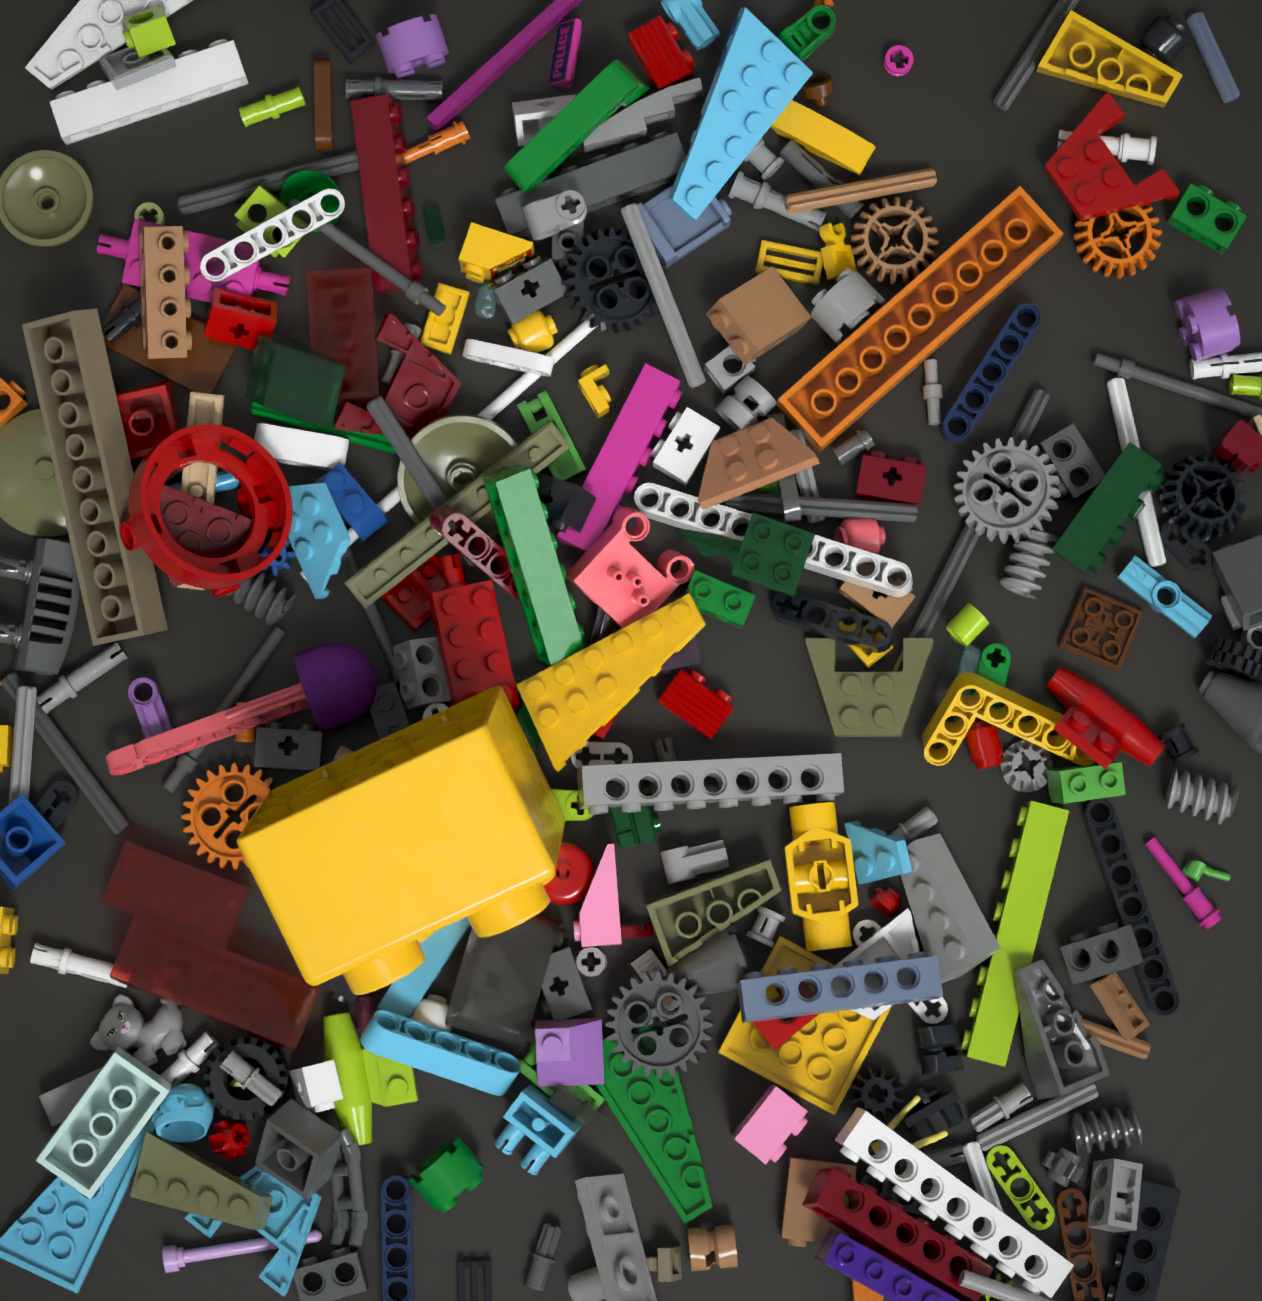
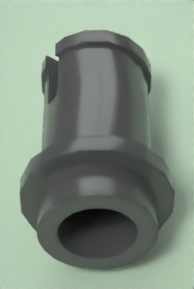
(853, 446)

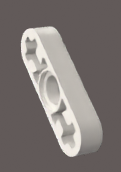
(508, 357)

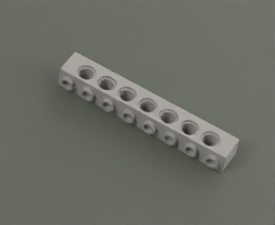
(823, 767)

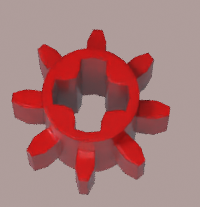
(229, 1139)

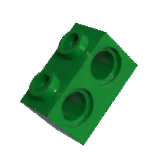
(1203, 226)
(720, 599)

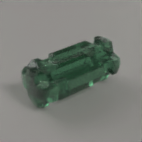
(434, 226)

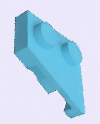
(876, 853)

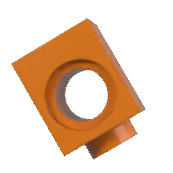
(16, 405)

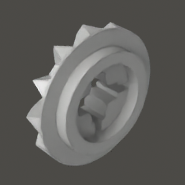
(1021, 780)

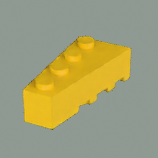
(1107, 63)

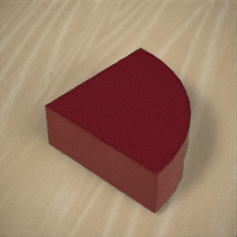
(637, 931)

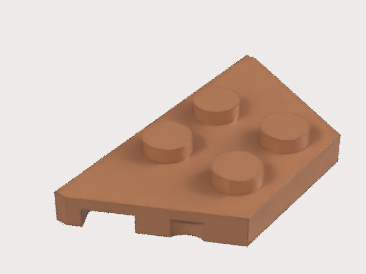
(751, 461)

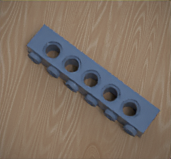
(925, 986)

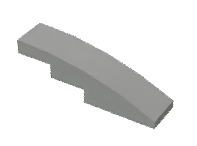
(632, 121)

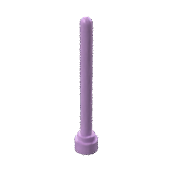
(178, 1257)

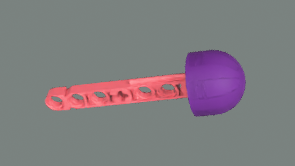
(334, 684)

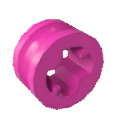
(905, 53)

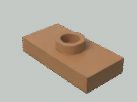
(1120, 1005)

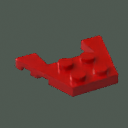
(1091, 175)

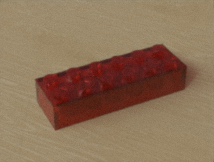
(214, 982)

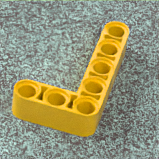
(1006, 718)

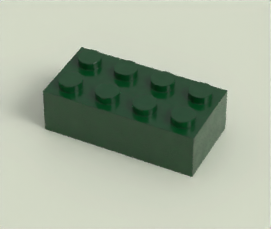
(1108, 510)

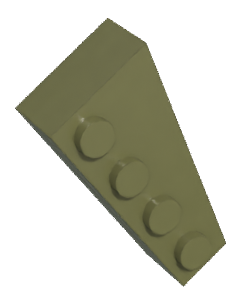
(703, 909)
(186, 1182)

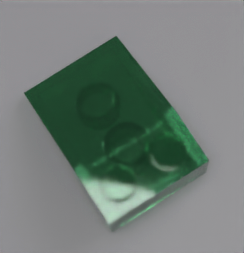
(295, 380)

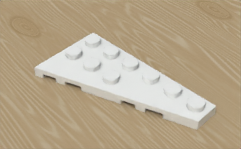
(87, 35)

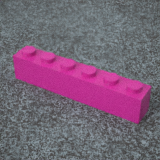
(624, 452)

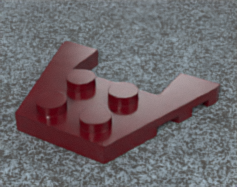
(417, 391)

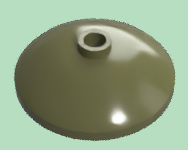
(42, 177)

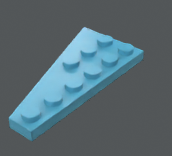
(742, 103)
(66, 1228)

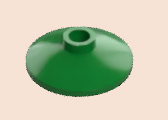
(305, 182)

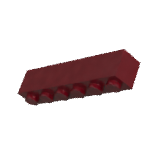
(386, 188)

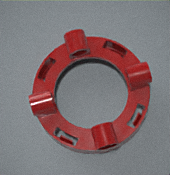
(263, 497)

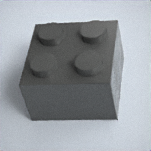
(298, 1149)

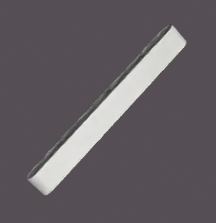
(816, 560)

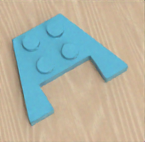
(286, 1227)

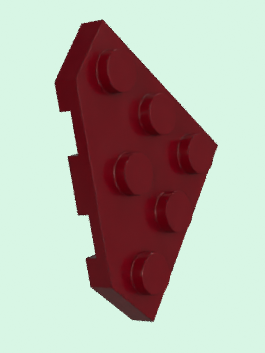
(202, 526)

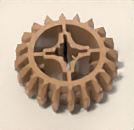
(883, 232)

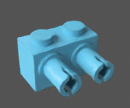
(539, 1121)

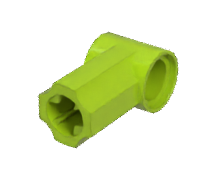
(967, 625)

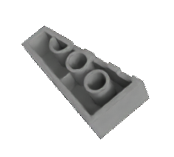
(946, 910)

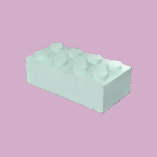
(104, 1122)

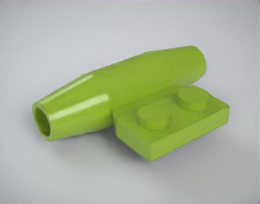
(363, 1077)

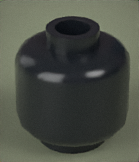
(1164, 38)

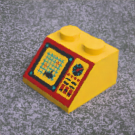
(491, 253)

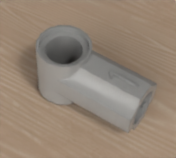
(686, 862)

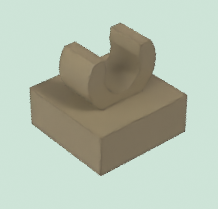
(666, 1263)

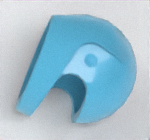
(187, 1113)

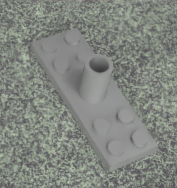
(615, 1242)

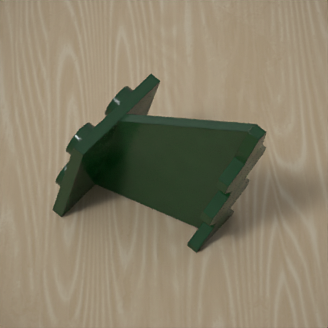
(767, 556)

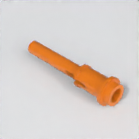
(439, 142)

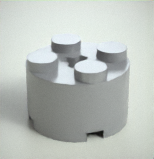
(845, 305)

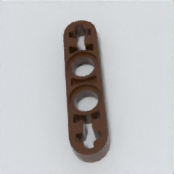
(1082, 1251)

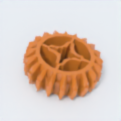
(1122, 249)

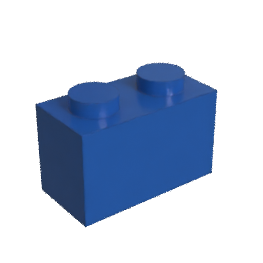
(353, 502)

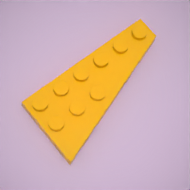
(597, 682)

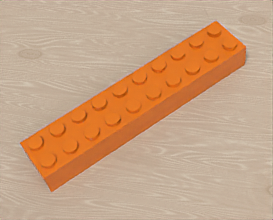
(919, 319)

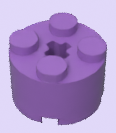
(413, 45)
(1207, 324)

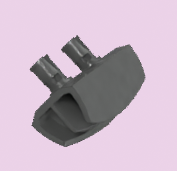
(47, 609)

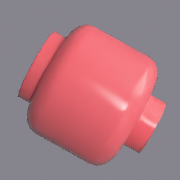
(861, 534)

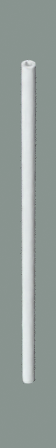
(499, 404)

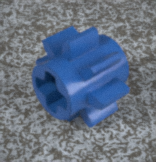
(278, 565)

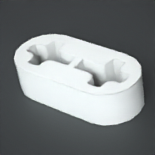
(602, 749)

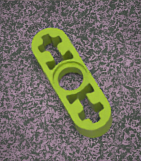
(1027, 1212)

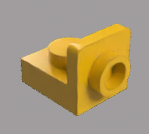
(595, 395)

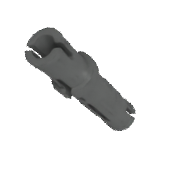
(397, 89)
(816, 174)

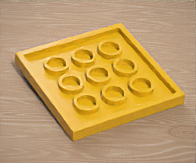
(817, 1059)

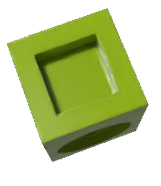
(148, 31)

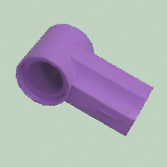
(150, 713)

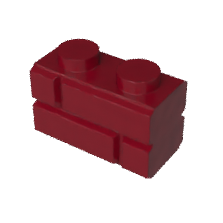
(1240, 448)

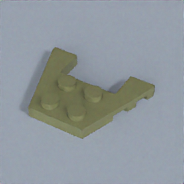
(869, 701)

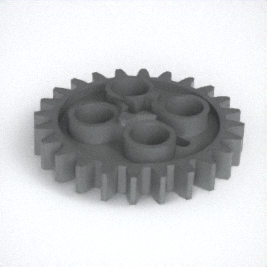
(668, 1051)

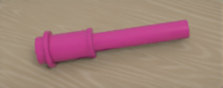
(1193, 897)

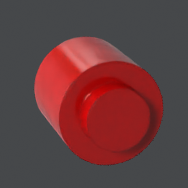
(984, 745)

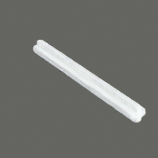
(1127, 433)

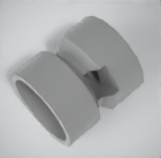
(736, 413)

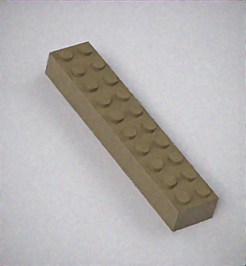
(92, 474)

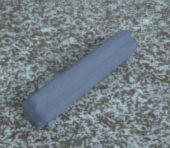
(1213, 57)

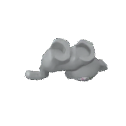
(127, 1029)

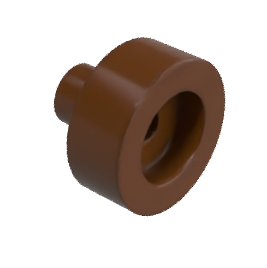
(818, 87)

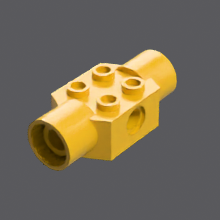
(820, 876)

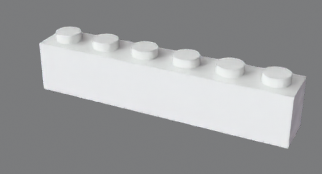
(193, 79)

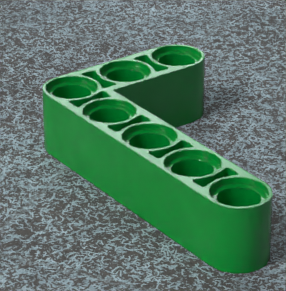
(575, 123)

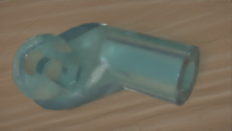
(485, 301)

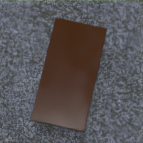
(197, 372)

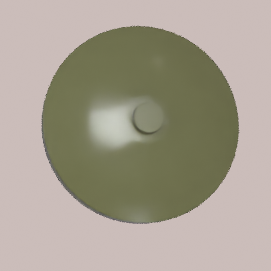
(456, 453)
(28, 479)

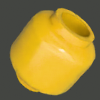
(533, 332)

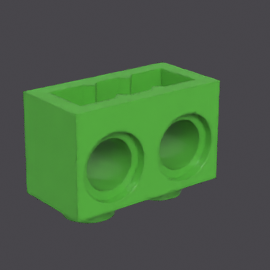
(1085, 783)

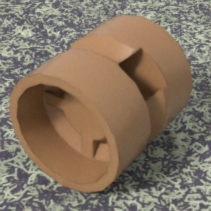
(712, 1247)

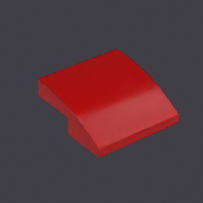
(409, 596)

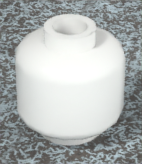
(432, 1012)

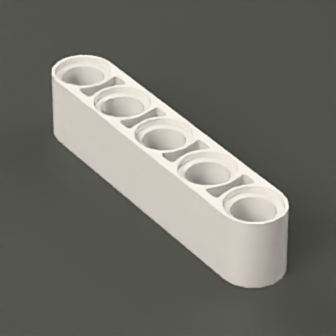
(284, 223)

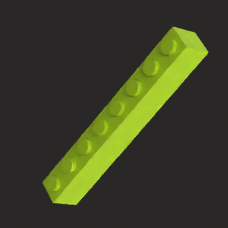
(1016, 931)

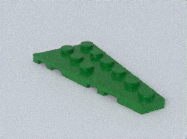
(658, 1124)

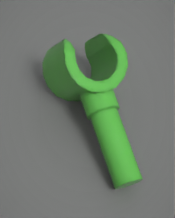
(1195, 868)

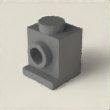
(558, 251)

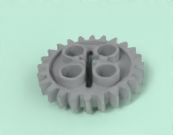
(1024, 467)

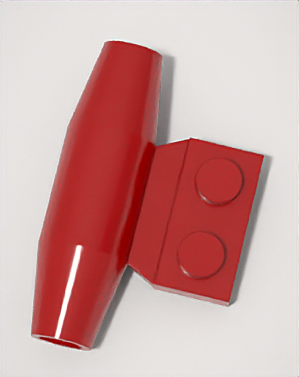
(1100, 723)

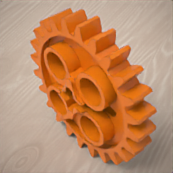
(214, 795)

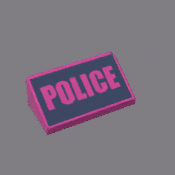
(565, 54)

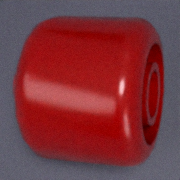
(571, 889)

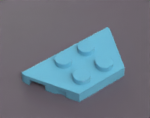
(317, 535)

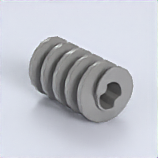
(1028, 562)
(1201, 796)

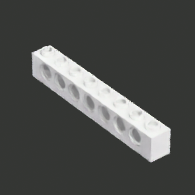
(1049, 1267)

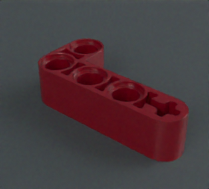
(480, 553)

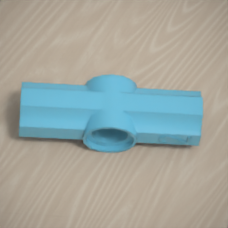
(692, 20)
(1181, 611)

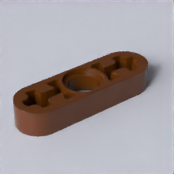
(323, 104)

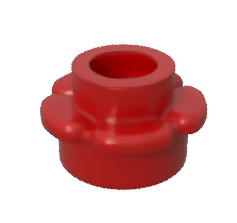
(886, 901)

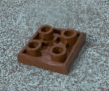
(1101, 629)

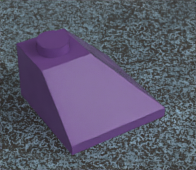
(569, 1052)

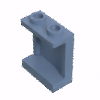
(675, 233)

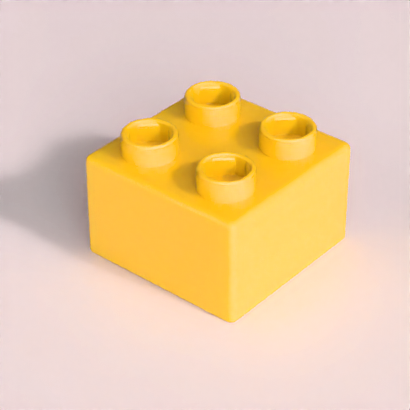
(407, 842)

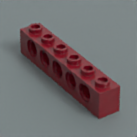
(826, 1201)

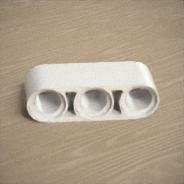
(302, 447)

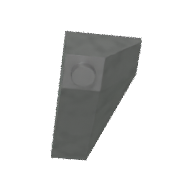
(1056, 1044)

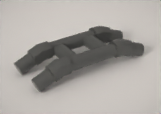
(355, 1201)

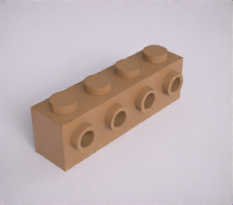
(163, 292)

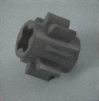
(1063, 1167)

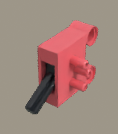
(622, 579)

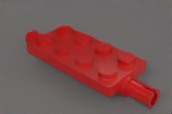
(470, 636)

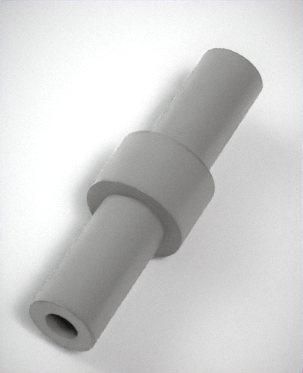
(932, 392)

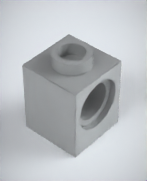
(722, 379)

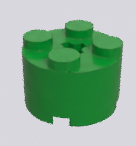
(447, 1175)

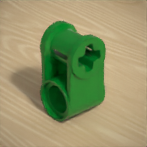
(803, 37)
(999, 673)

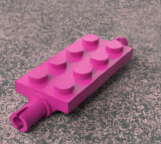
(243, 282)

